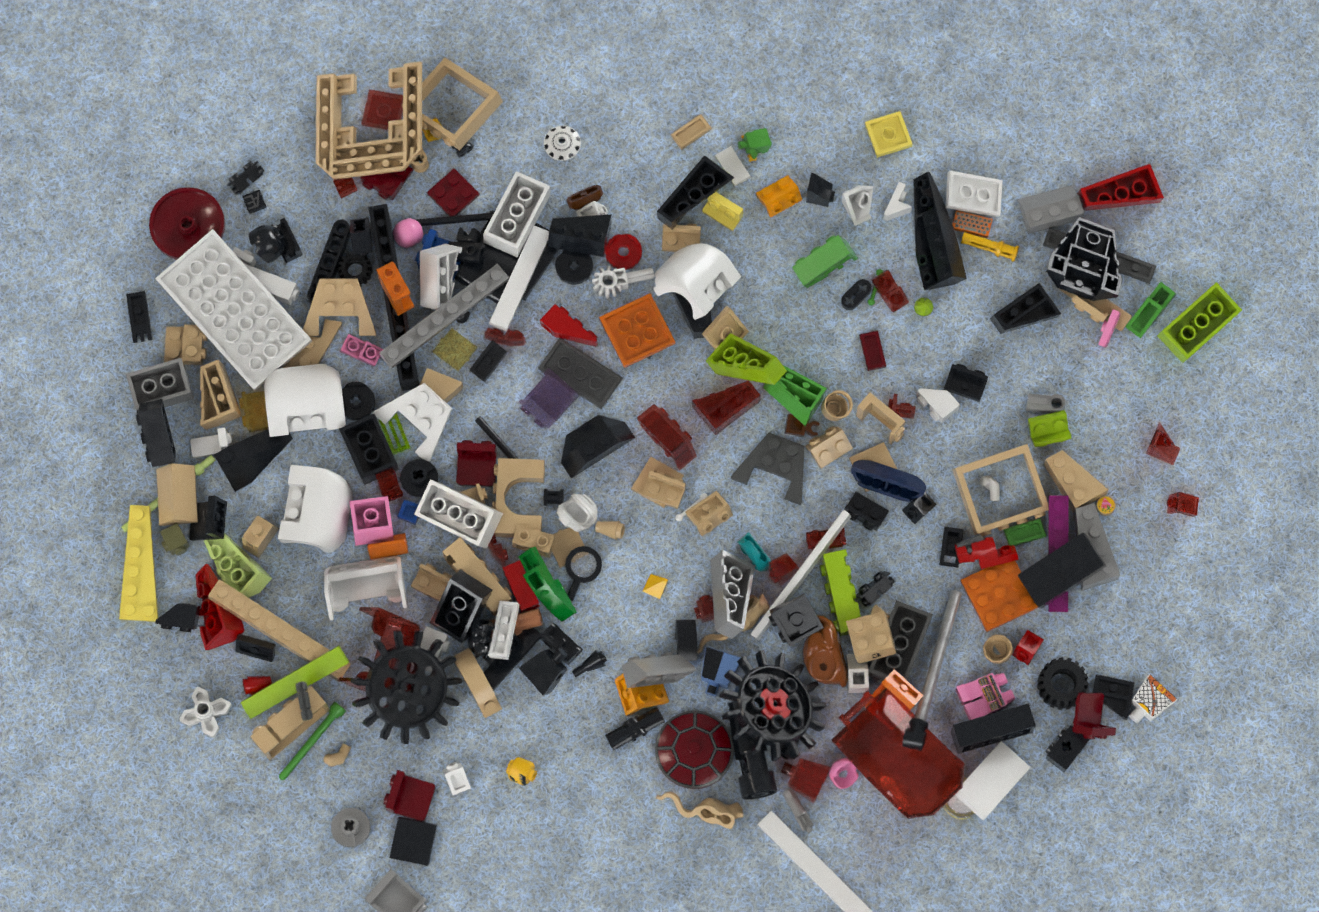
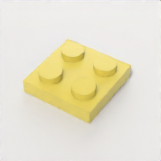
(888, 134)

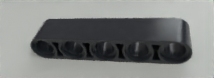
(330, 256)

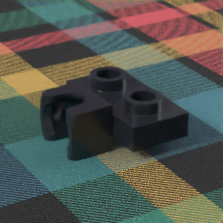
(472, 249)

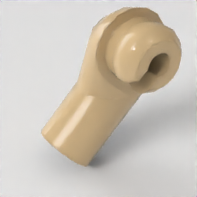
(337, 758)

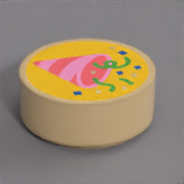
(1105, 505)

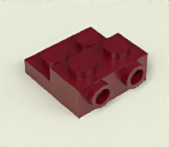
(387, 183)

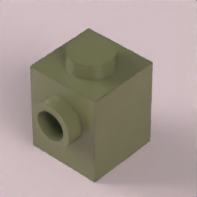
(174, 540)

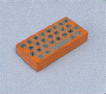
(972, 224)

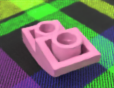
(361, 350)

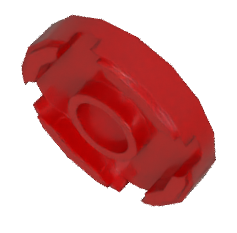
(628, 261)

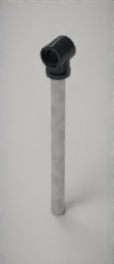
(915, 735)

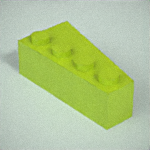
(745, 361)
(840, 589)

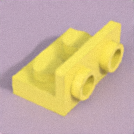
(723, 211)

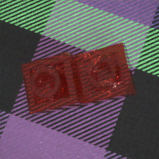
(889, 291)
(511, 338)
(497, 552)

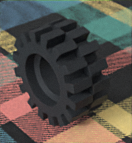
(351, 259)

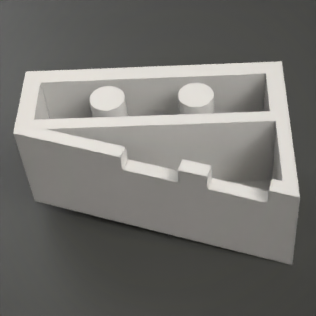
(436, 274)

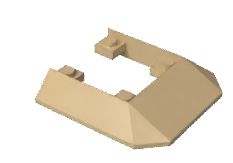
(337, 146)

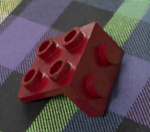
(476, 463)
(1088, 717)
(409, 796)

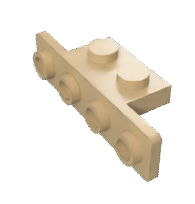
(1099, 309)

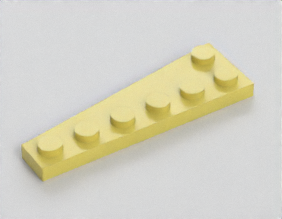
(139, 580)

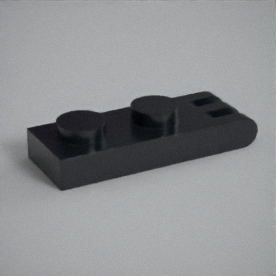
(139, 316)

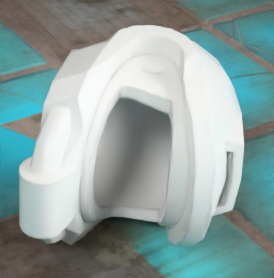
(578, 512)

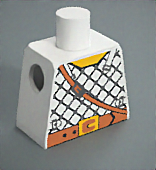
(1151, 700)

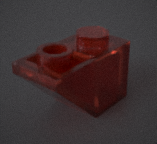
(782, 569)

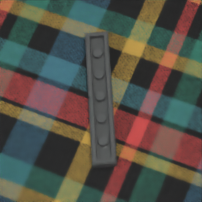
(1128, 265)

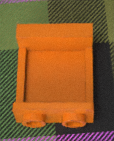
(395, 288)
(900, 688)

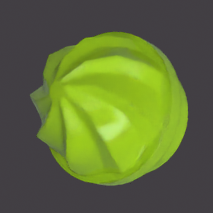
(923, 306)

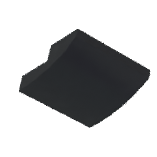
(413, 841)

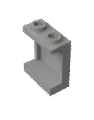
(395, 895)

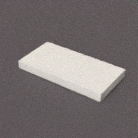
(992, 780)

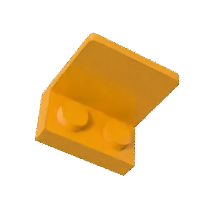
(640, 697)

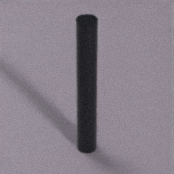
(495, 438)

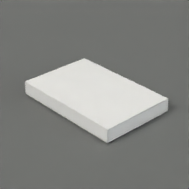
(973, 194)

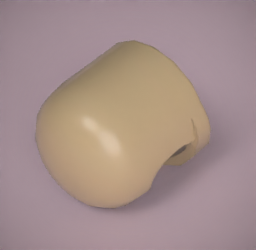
(835, 407)

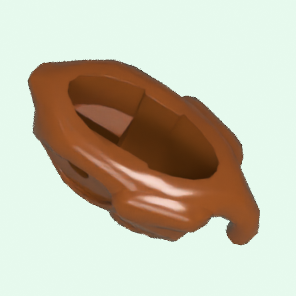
(825, 656)

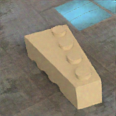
(462, 557)

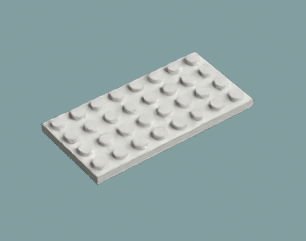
(233, 309)

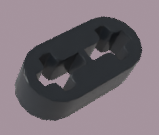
(858, 297)

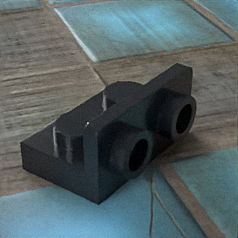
(866, 511)

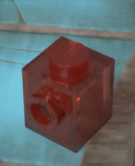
(704, 608)

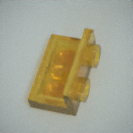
(255, 411)

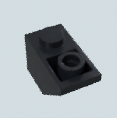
(182, 616)

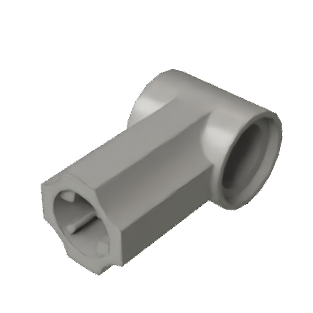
(1044, 403)

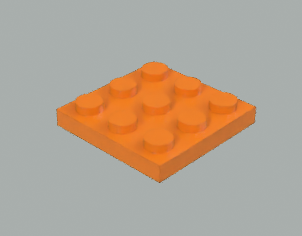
(637, 330)
(998, 595)

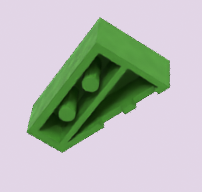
(823, 260)
(797, 394)

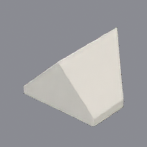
(858, 203)

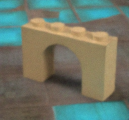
(508, 474)

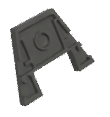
(779, 458)

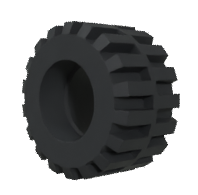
(1067, 667)

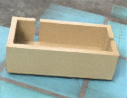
(287, 725)

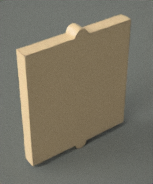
(564, 543)

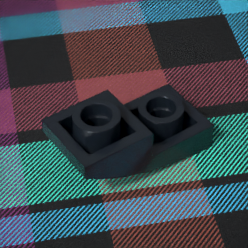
(686, 639)

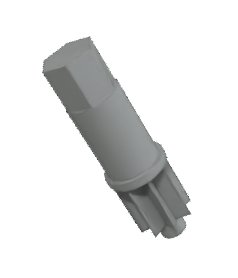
(796, 807)

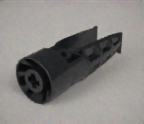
(755, 778)

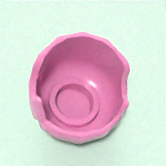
(408, 233)
(839, 766)

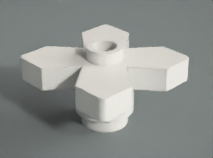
(202, 702)

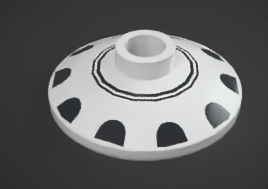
(565, 150)

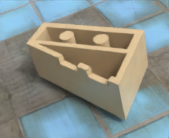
(217, 396)
(1074, 481)

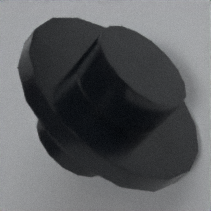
(416, 476)

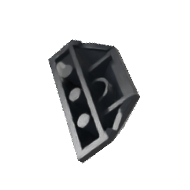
(593, 442)

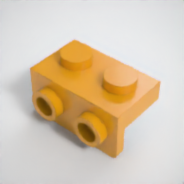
(779, 195)

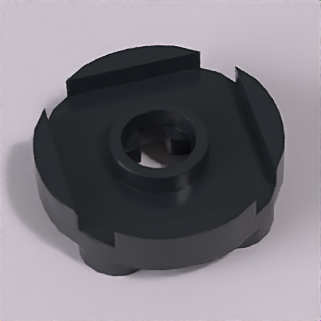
(572, 276)
(367, 398)

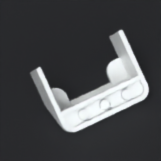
(364, 581)

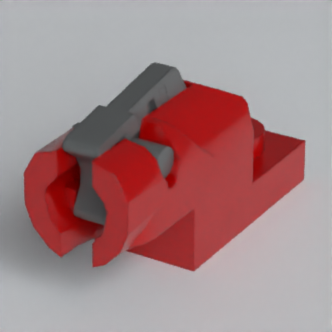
(985, 551)

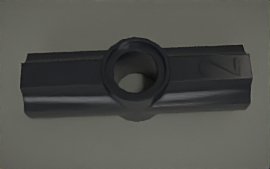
(634, 728)

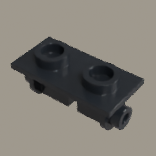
(239, 181)
(880, 582)

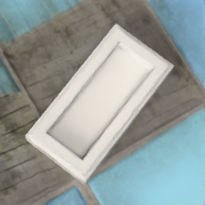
(731, 163)

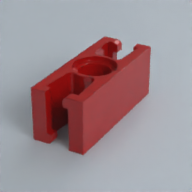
(519, 586)

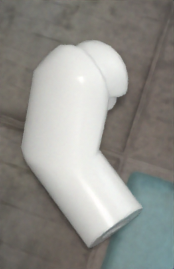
(992, 485)

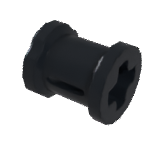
(553, 497)

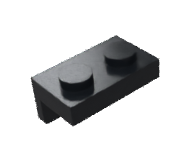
(966, 382)

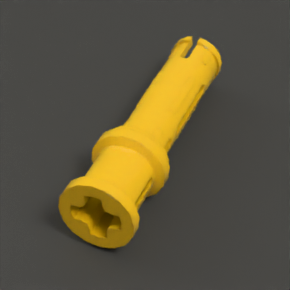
(998, 248)

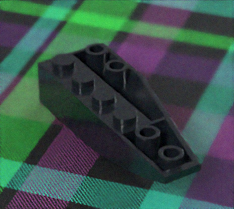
(935, 237)

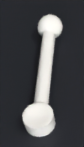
(679, 517)

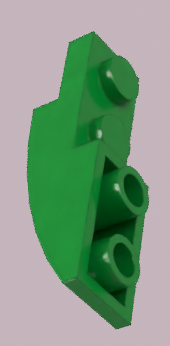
(547, 589)

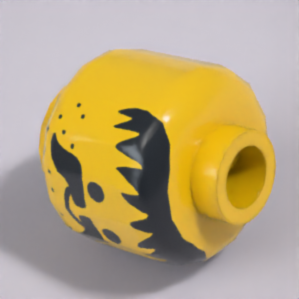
(521, 771)

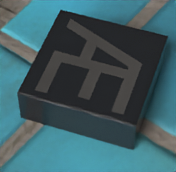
(254, 201)

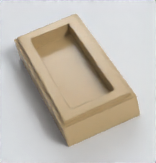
(691, 131)

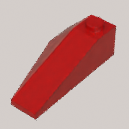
(219, 624)

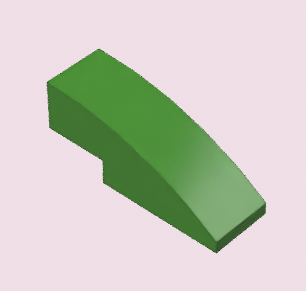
(1150, 310)

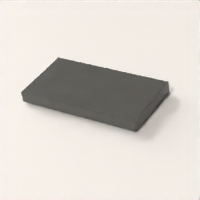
(581, 373)

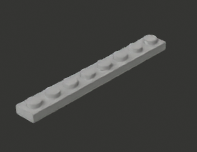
(444, 316)

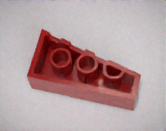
(1135, 186)

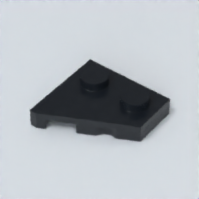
(1116, 693)

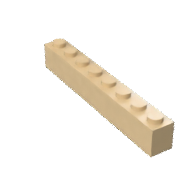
(270, 625)

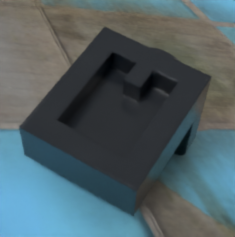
(919, 508)

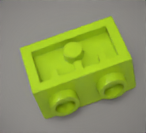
(1049, 428)

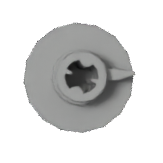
(350, 827)

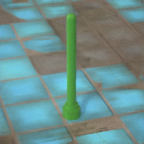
(335, 712)

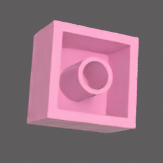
(371, 520)

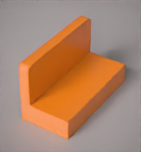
(390, 548)

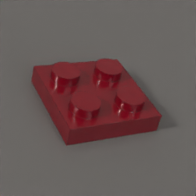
(453, 193)

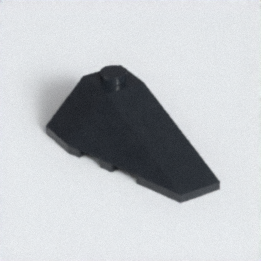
(248, 457)

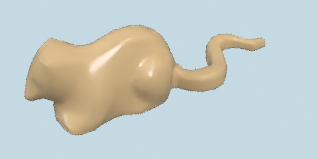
(755, 610)
(709, 810)

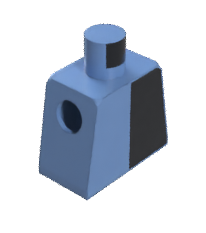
(714, 668)

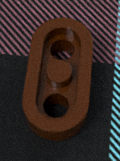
(585, 196)

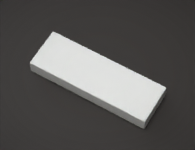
(504, 630)

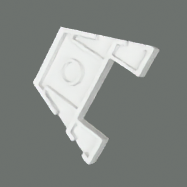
(424, 411)

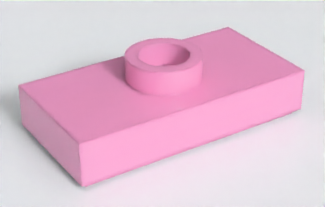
(1108, 328)

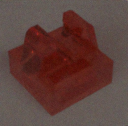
(345, 186)

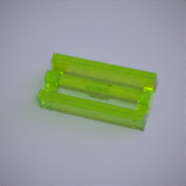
(400, 448)

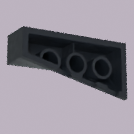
(696, 187)

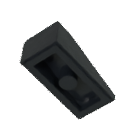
(950, 537)

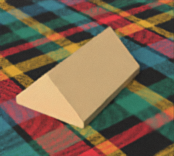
(177, 494)

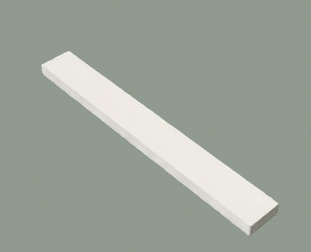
(803, 571)
(812, 865)

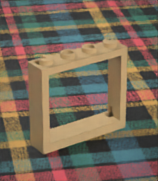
(479, 116)
(1002, 524)

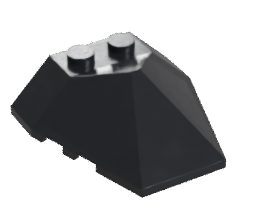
(1086, 262)

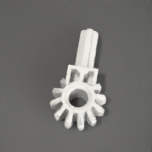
(620, 279)

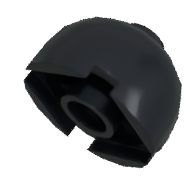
(268, 241)

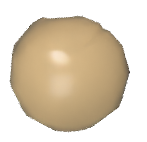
(1003, 646)

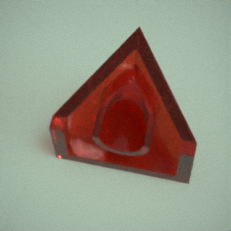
(1162, 446)

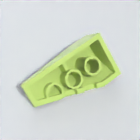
(237, 567)

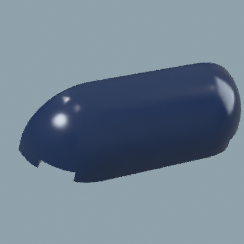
(887, 480)

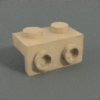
(829, 446)

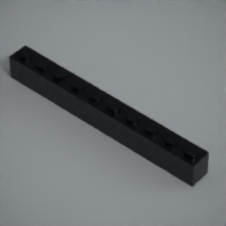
(399, 324)

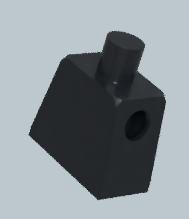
(545, 670)

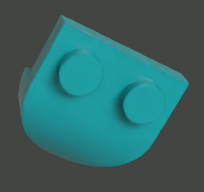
(753, 550)

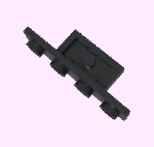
(521, 645)

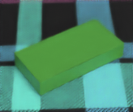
(1025, 532)

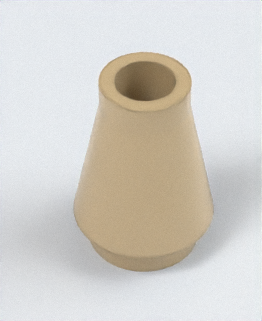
(612, 529)

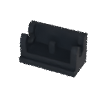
(292, 248)
(556, 638)

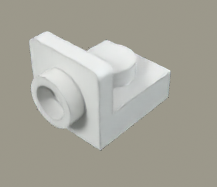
(592, 209)
(456, 778)

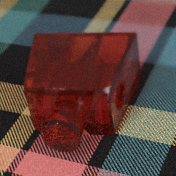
(806, 777)

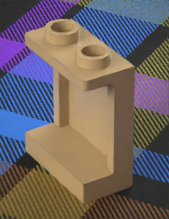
(884, 414)

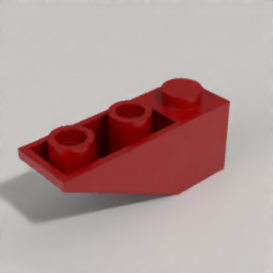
(562, 326)

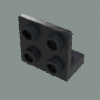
(210, 520)

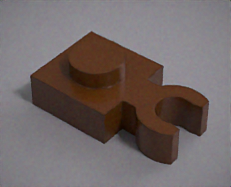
(796, 428)

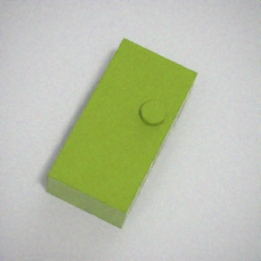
(1199, 322)

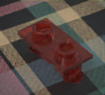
(815, 536)

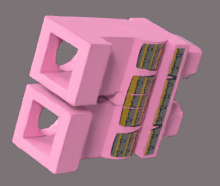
(988, 690)

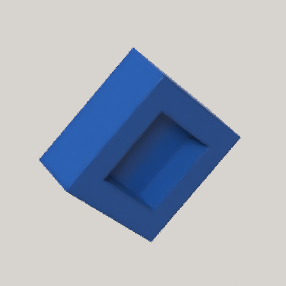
(407, 512)

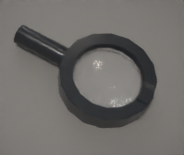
(582, 566)

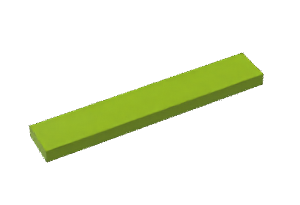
(286, 686)

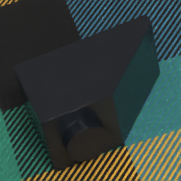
(819, 191)

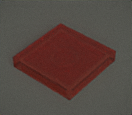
(382, 108)

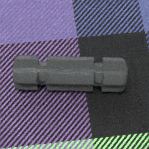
(304, 701)

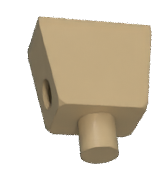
(259, 536)

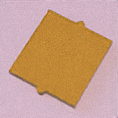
(454, 349)

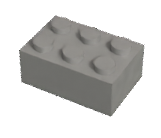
(161, 381)

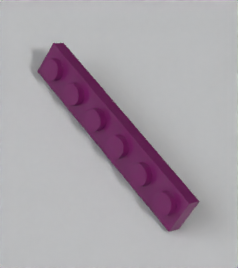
(1056, 538)

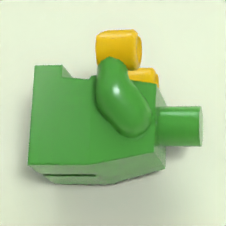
(755, 142)

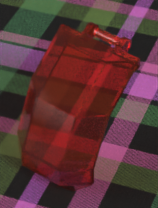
(908, 778)

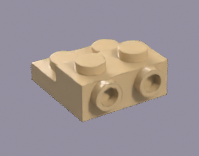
(186, 344)

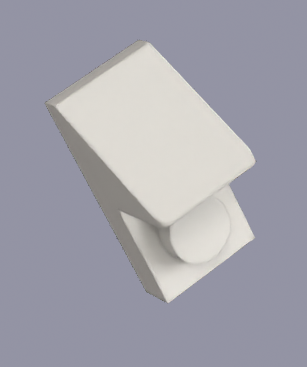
(896, 207)

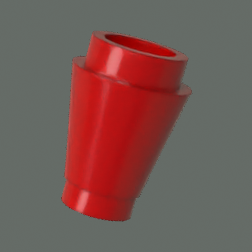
(255, 683)

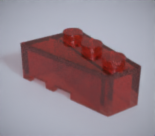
(726, 406)
(667, 435)

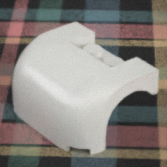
(698, 274)
(304, 399)
(316, 508)

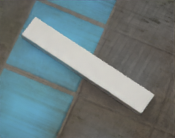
(520, 278)

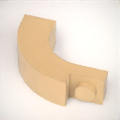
(477, 683)

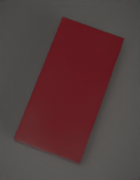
(872, 350)

